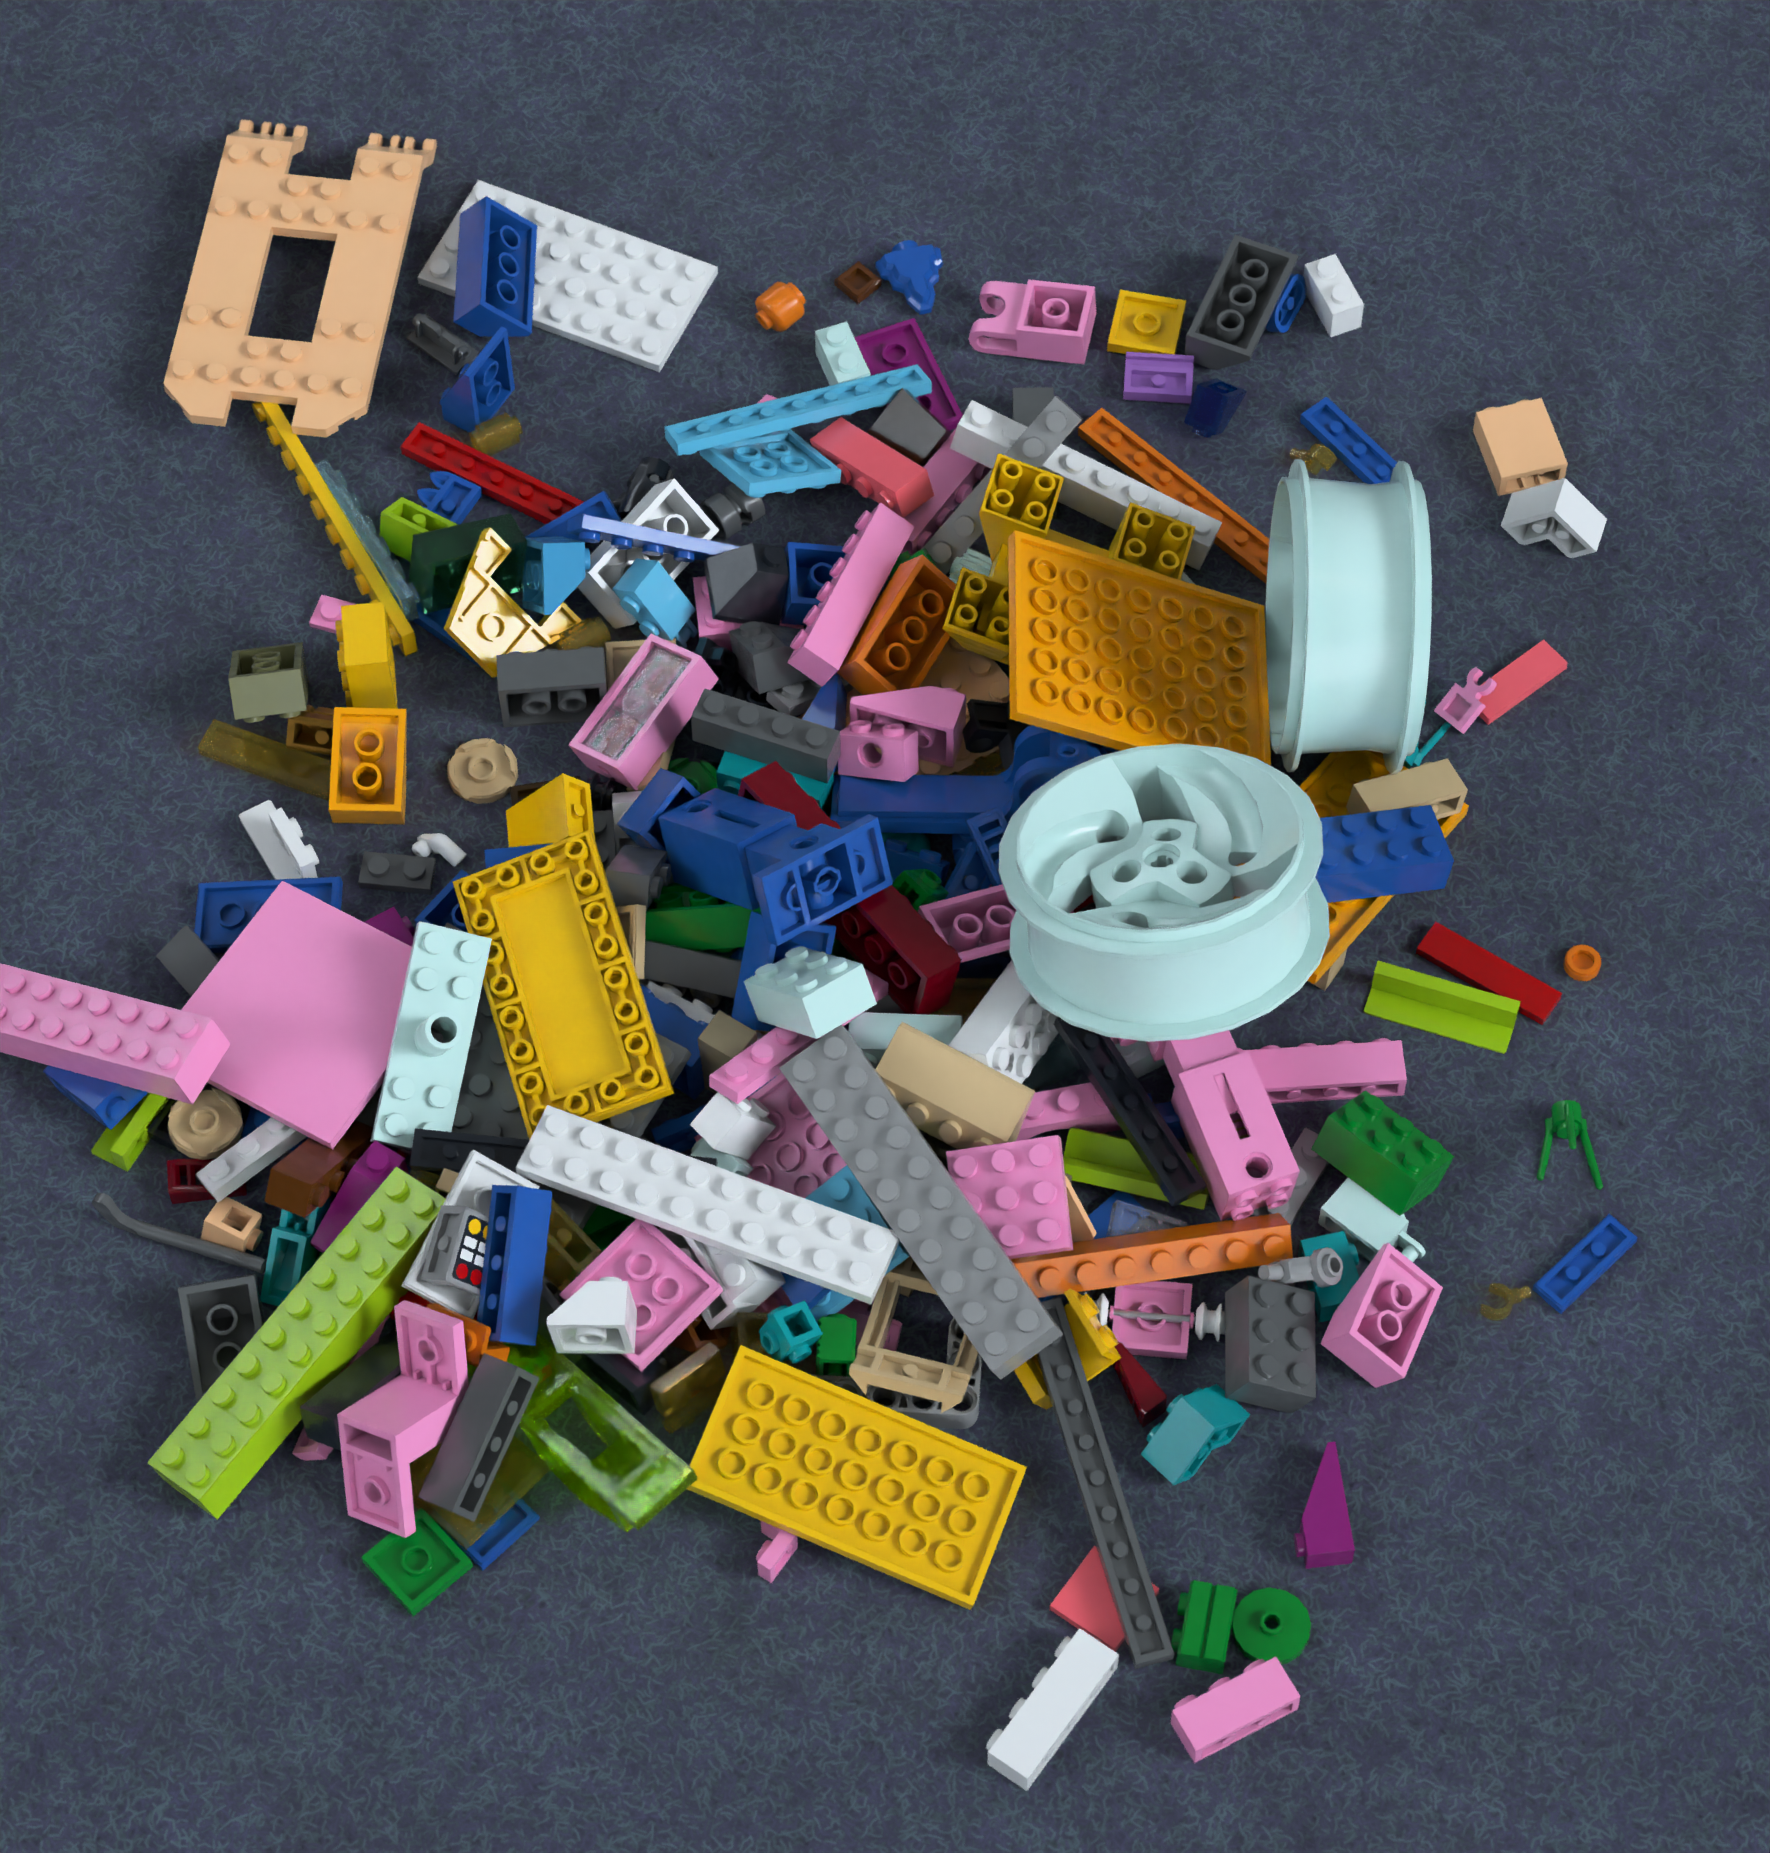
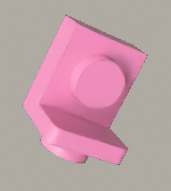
(774, 1553)

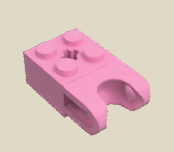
(1036, 320)

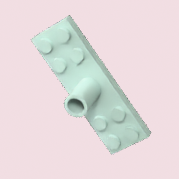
(421, 1073)

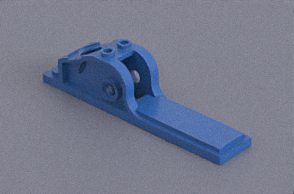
(945, 801)

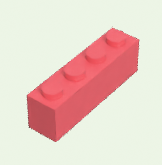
(874, 467)

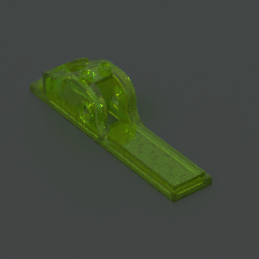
(630, 1477)

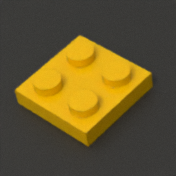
(1146, 323)

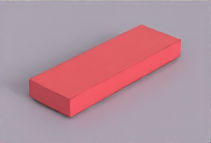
(1521, 680)

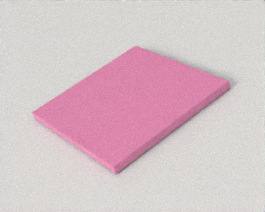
(305, 1012)

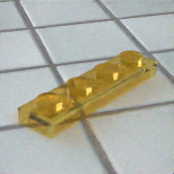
(267, 758)

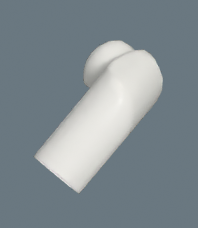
(438, 844)

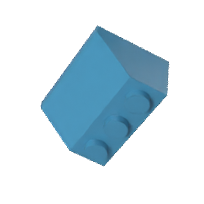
(552, 571)

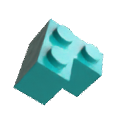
(1192, 1431)

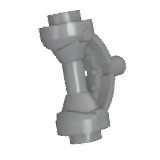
(1322, 1267)

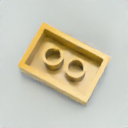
(366, 656)

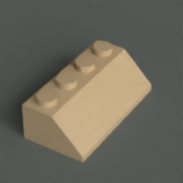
(952, 1092)

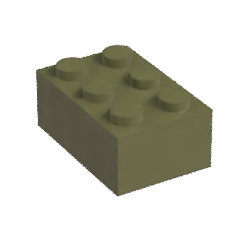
(269, 682)

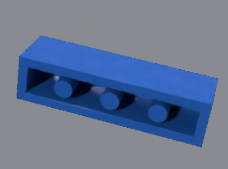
(514, 1263)

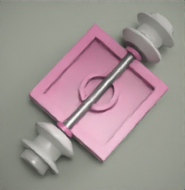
(1157, 1318)

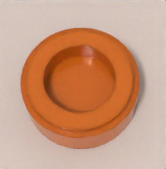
(1582, 962)

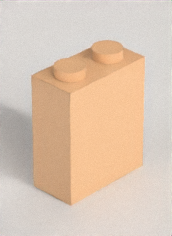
(1519, 446)

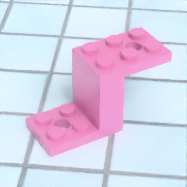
(403, 1418)

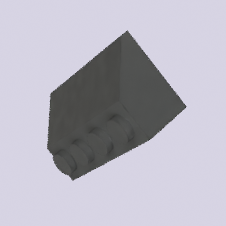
(1238, 303)

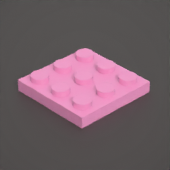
(1018, 1193)
(663, 1283)

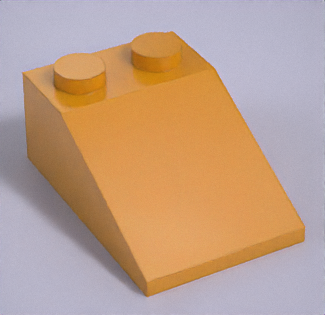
(368, 766)

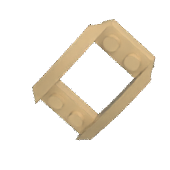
(903, 1371)

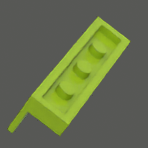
(1442, 1007)
(130, 1136)
(1115, 1165)

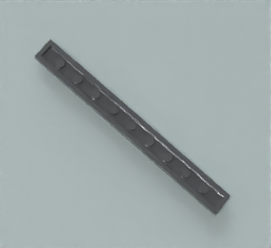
(1103, 1496)

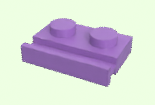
(1158, 377)

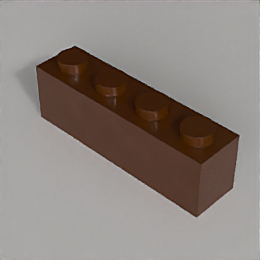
(315, 1171)

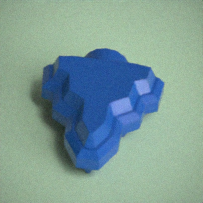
(912, 272)

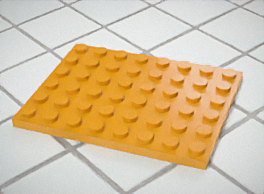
(1132, 654)

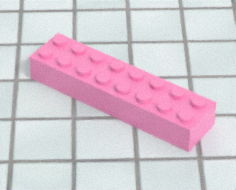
(107, 1035)

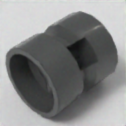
(732, 510)

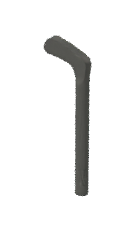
(109, 1210)

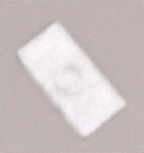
(1133, 1219)

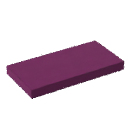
(905, 346)

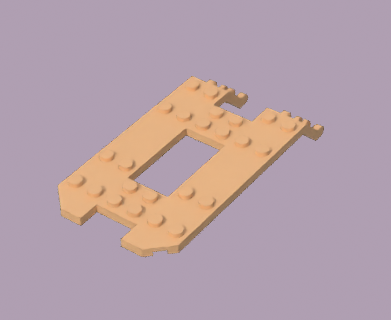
(250, 204)

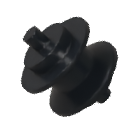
(601, 791)

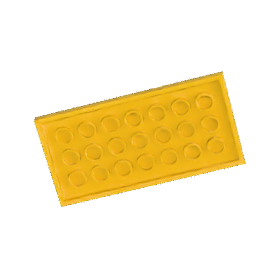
(855, 1477)

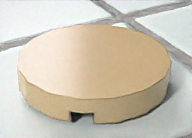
(478, 780)
(207, 1126)

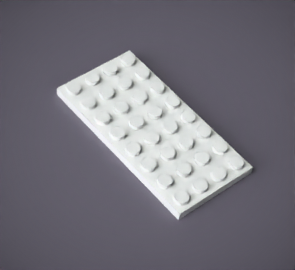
(593, 281)

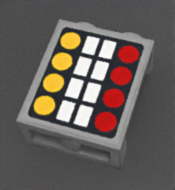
(457, 1249)

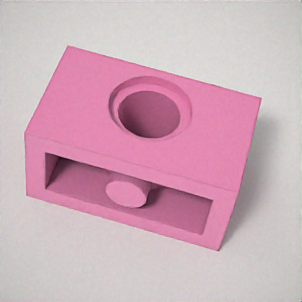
(860, 758)

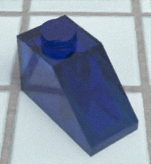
(1213, 407)

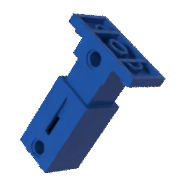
(765, 861)

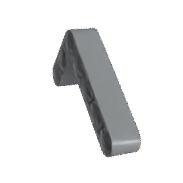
(905, 1403)

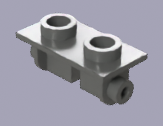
(441, 343)

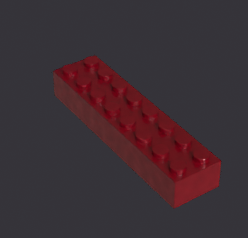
(879, 930)

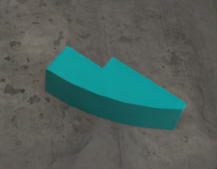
(290, 1253)

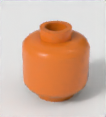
(780, 306)

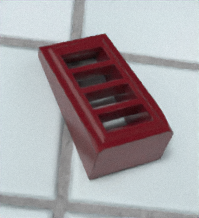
(191, 1192)
(1142, 1391)

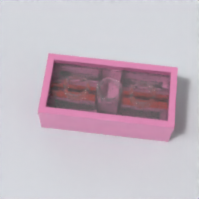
(643, 711)

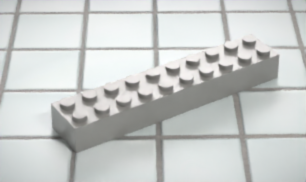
(921, 1202)

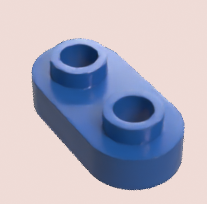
(1288, 304)

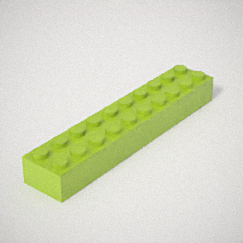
(299, 1347)

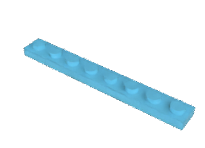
(795, 410)

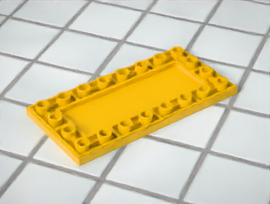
(563, 984)

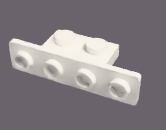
(279, 842)

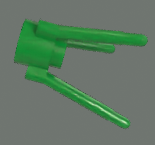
(1568, 1124)

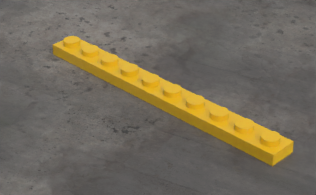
(337, 528)

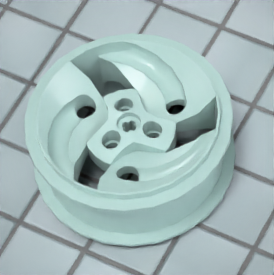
(1348, 616)
(1159, 852)

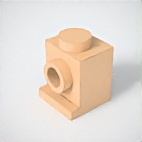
(233, 1226)

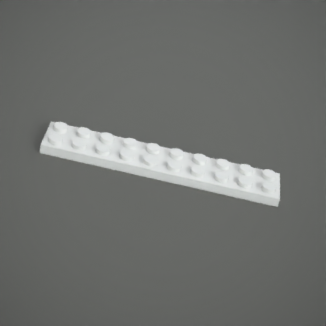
(708, 1204)

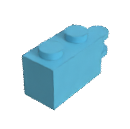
(656, 602)

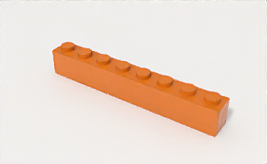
(1159, 1255)

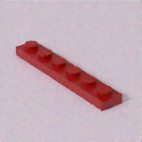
(493, 476)

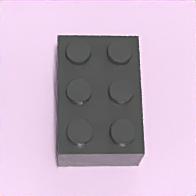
(550, 685)
(1270, 1345)

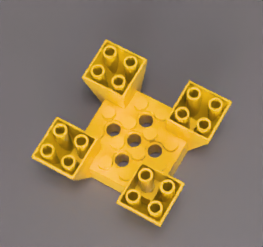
(1024, 501)

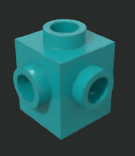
(790, 1332)

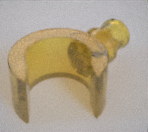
(1315, 458)
(1511, 1297)

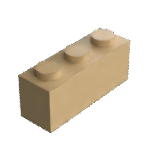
(1423, 785)

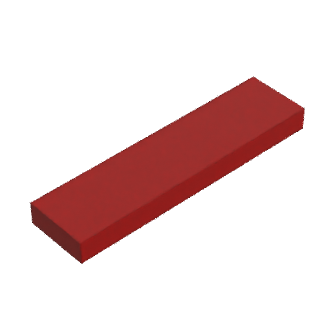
(1488, 972)

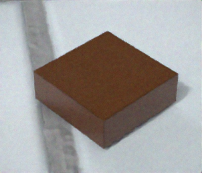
(858, 282)

